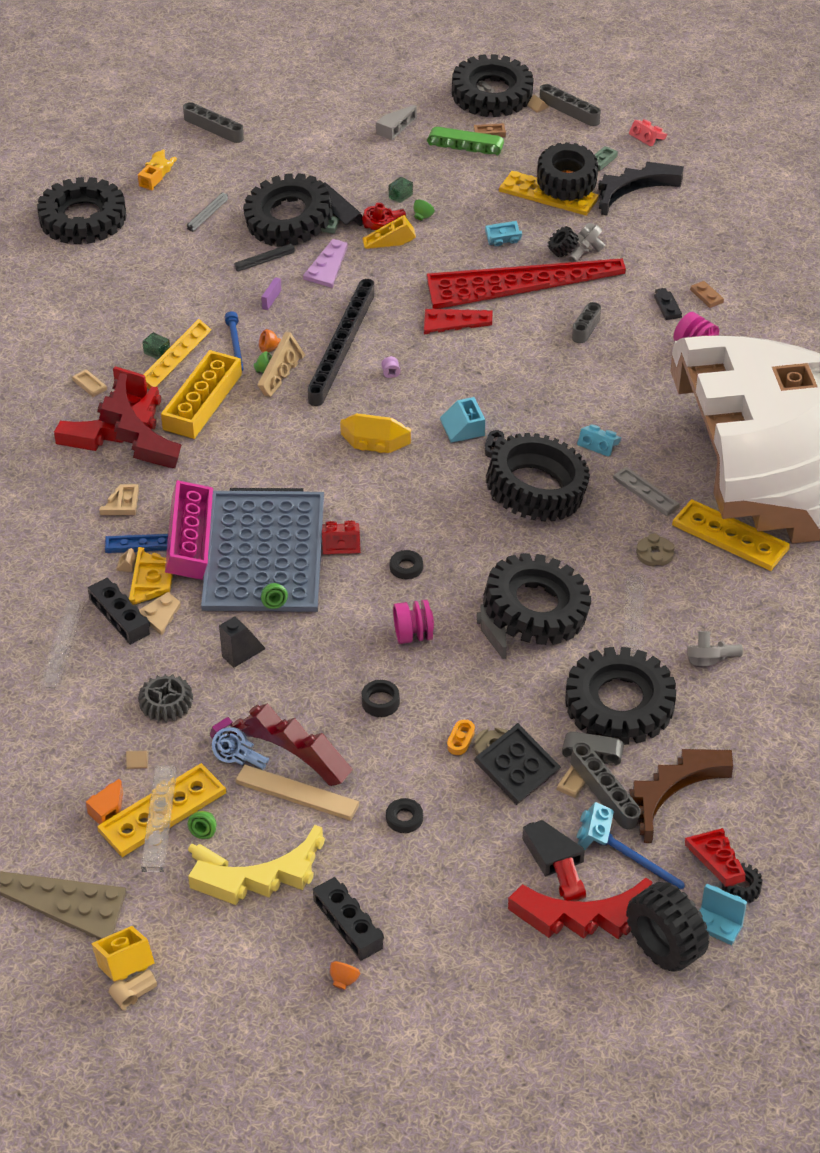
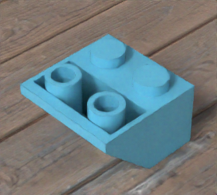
(463, 420)

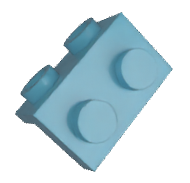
(503, 233)
(598, 440)
(595, 825)

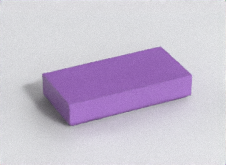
(271, 293)

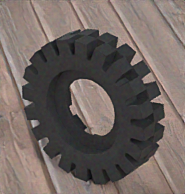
(471, 72)
(56, 223)
(270, 229)
(559, 623)
(647, 718)

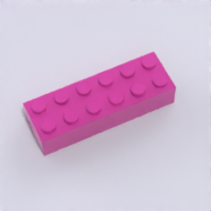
(189, 530)

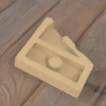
(122, 501)
(161, 611)

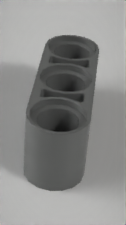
(586, 322)
(607, 748)

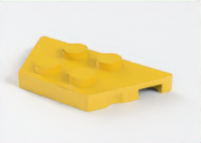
(149, 577)

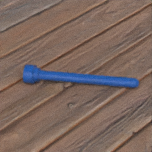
(232, 320)
(644, 862)

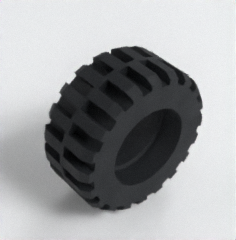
(567, 158)
(667, 926)

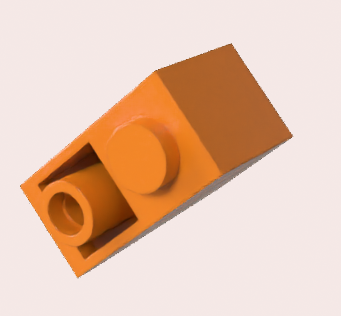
(106, 802)

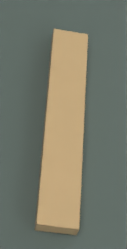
(297, 792)

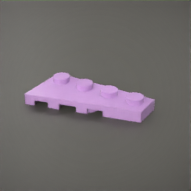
(327, 264)

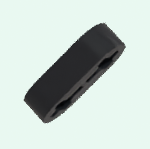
(491, 443)

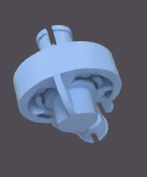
(235, 747)

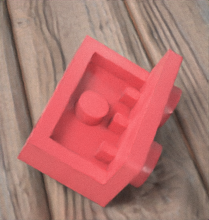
(646, 132)

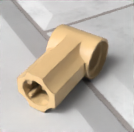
(129, 991)

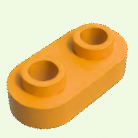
(459, 738)

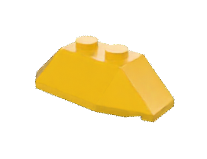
(375, 433)

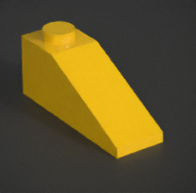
(393, 234)

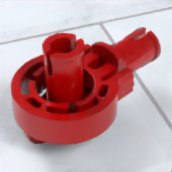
(380, 216)

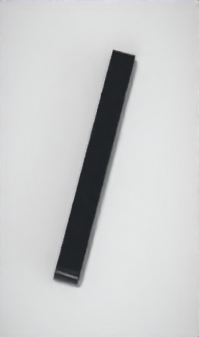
(340, 343)

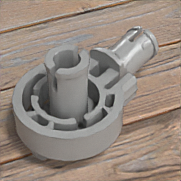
(587, 237)
(707, 654)

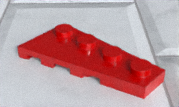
(448, 319)
(716, 854)

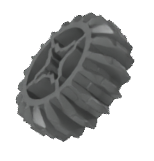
(165, 697)

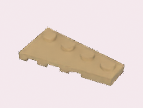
(283, 359)

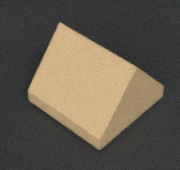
(537, 104)
(127, 561)
(137, 759)

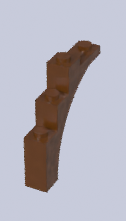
(691, 767)

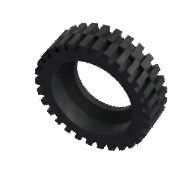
(544, 456)

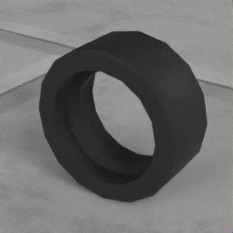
(380, 710)

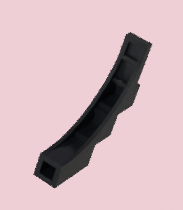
(633, 179)

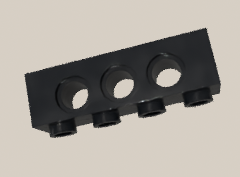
(119, 610)
(348, 918)

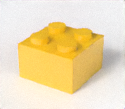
(123, 953)

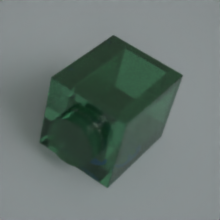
(400, 189)
(155, 345)

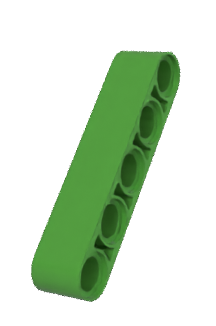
(465, 140)

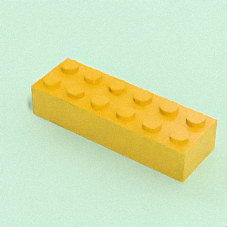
(201, 394)

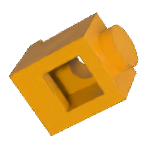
(149, 177)

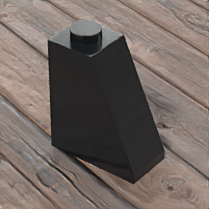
(238, 642)
(550, 846)

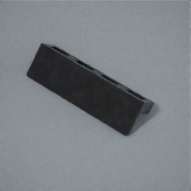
(343, 209)

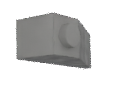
(395, 122)

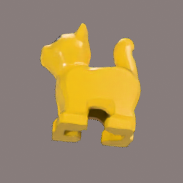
(158, 160)

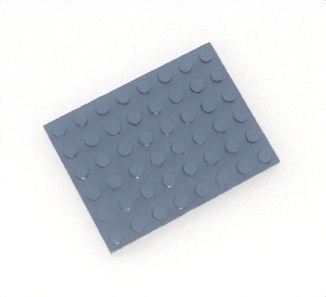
(260, 542)

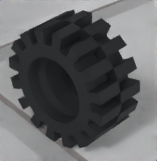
(563, 241)
(750, 892)

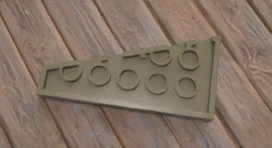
(73, 903)

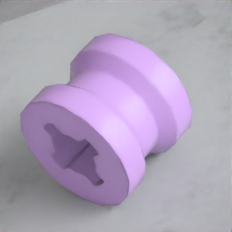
(390, 367)

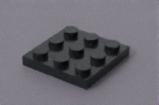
(517, 763)

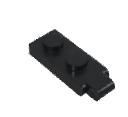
(667, 304)

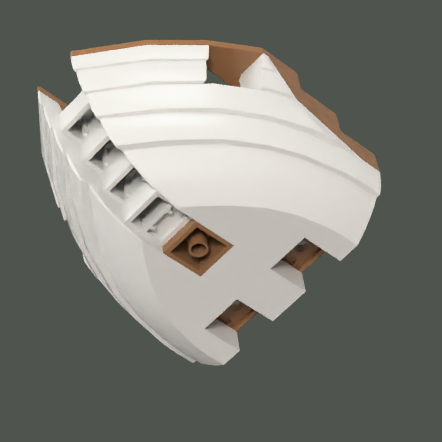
(763, 425)

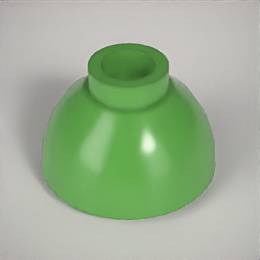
(422, 209)
(262, 362)
(274, 596)
(202, 824)

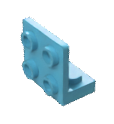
(722, 913)

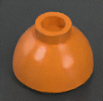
(268, 341)
(343, 974)

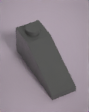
(496, 636)

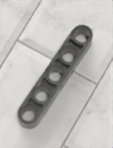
(570, 105)
(213, 122)
(611, 795)

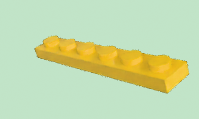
(176, 354)

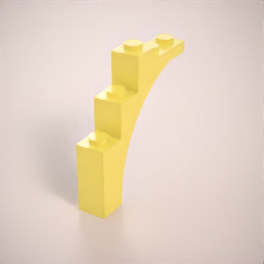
(233, 882)

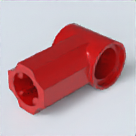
(570, 885)

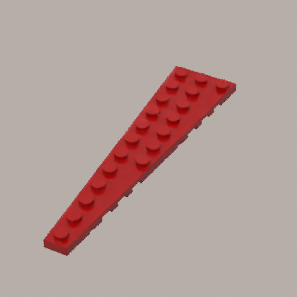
(470, 286)

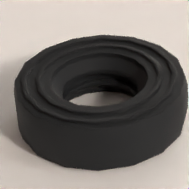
(406, 573)
(404, 804)

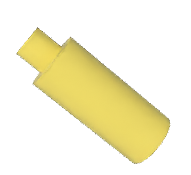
(204, 854)

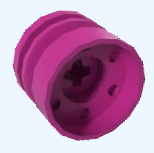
(694, 325)
(413, 621)

